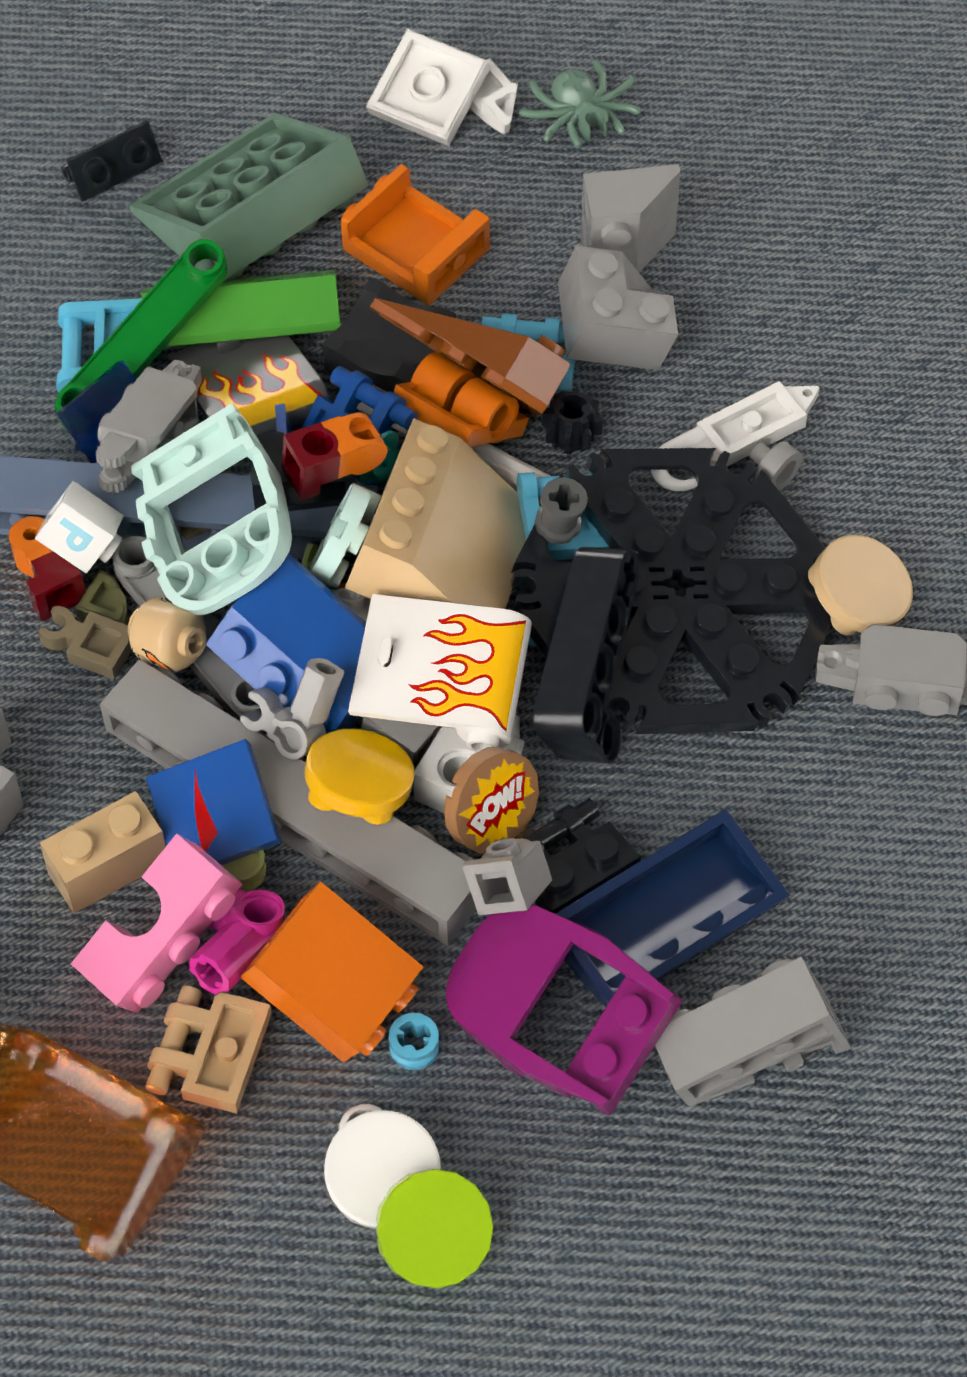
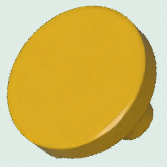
(358, 774)

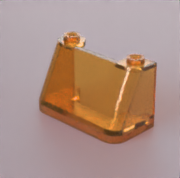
(86, 1140)

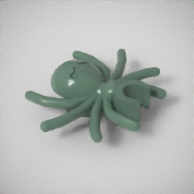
(581, 104)

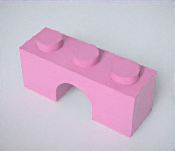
(192, 895)

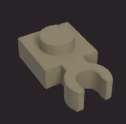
(94, 645)

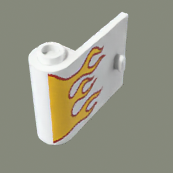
(445, 669)

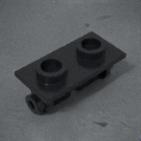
(112, 161)

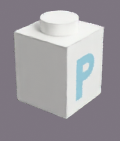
(81, 528)

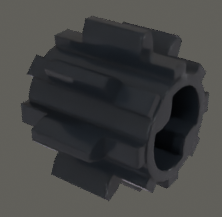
(572, 421)

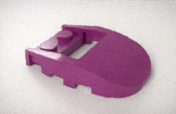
(507, 972)

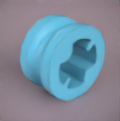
(420, 1026)

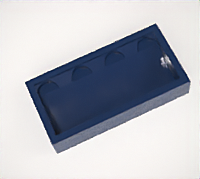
(675, 903)

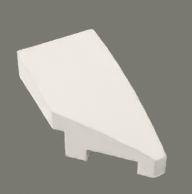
(495, 100)

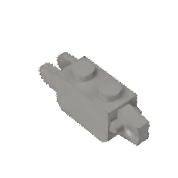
(146, 418)
(899, 669)

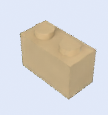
(103, 851)

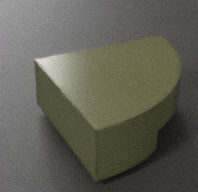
(105, 599)

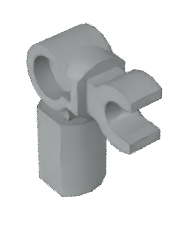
(300, 725)

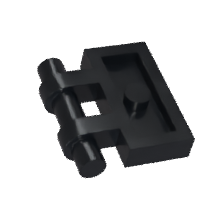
(584, 864)

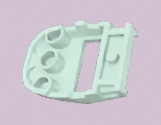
(239, 554)

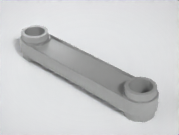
(214, 673)

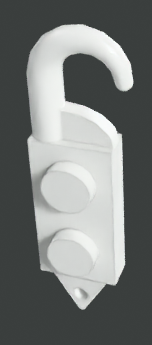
(741, 426)

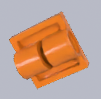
(461, 402)

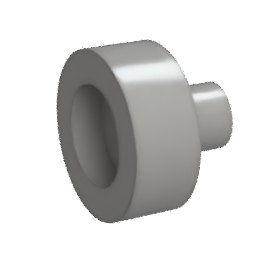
(778, 463)

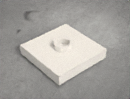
(428, 87)

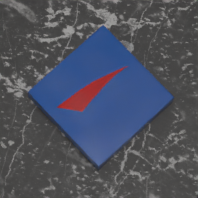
(216, 803)

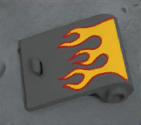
(254, 379)

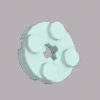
(344, 535)

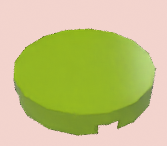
(434, 1228)

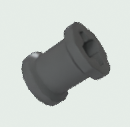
(562, 505)

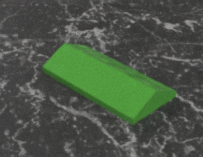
(264, 308)

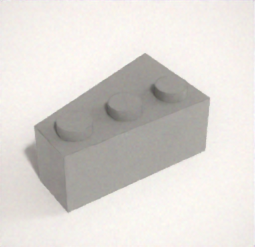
(747, 1031)

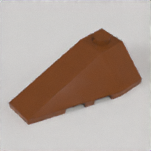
(503, 358)

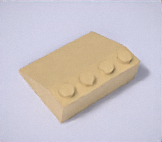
(441, 527)

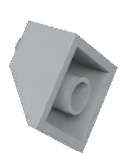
(631, 211)

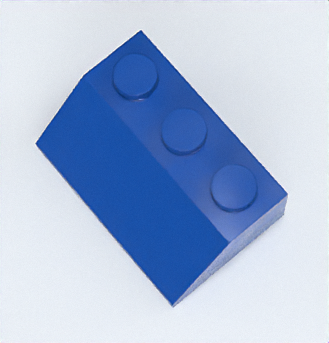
(284, 626)

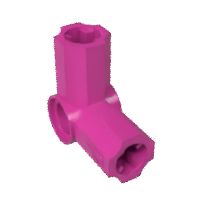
(238, 940)

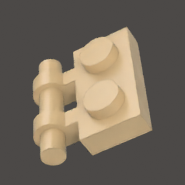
(224, 1053)

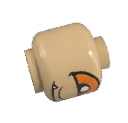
(166, 634)

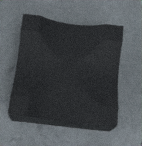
(375, 345)

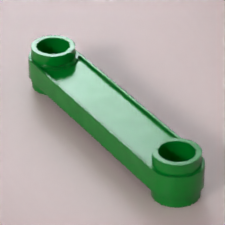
(154, 319)

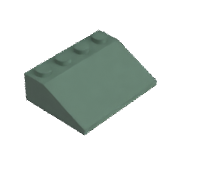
(255, 191)

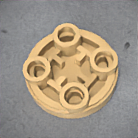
(861, 584)

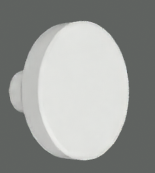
(373, 1156)

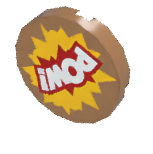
(491, 798)

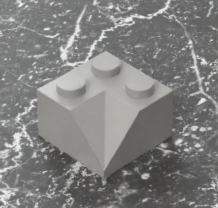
(613, 311)

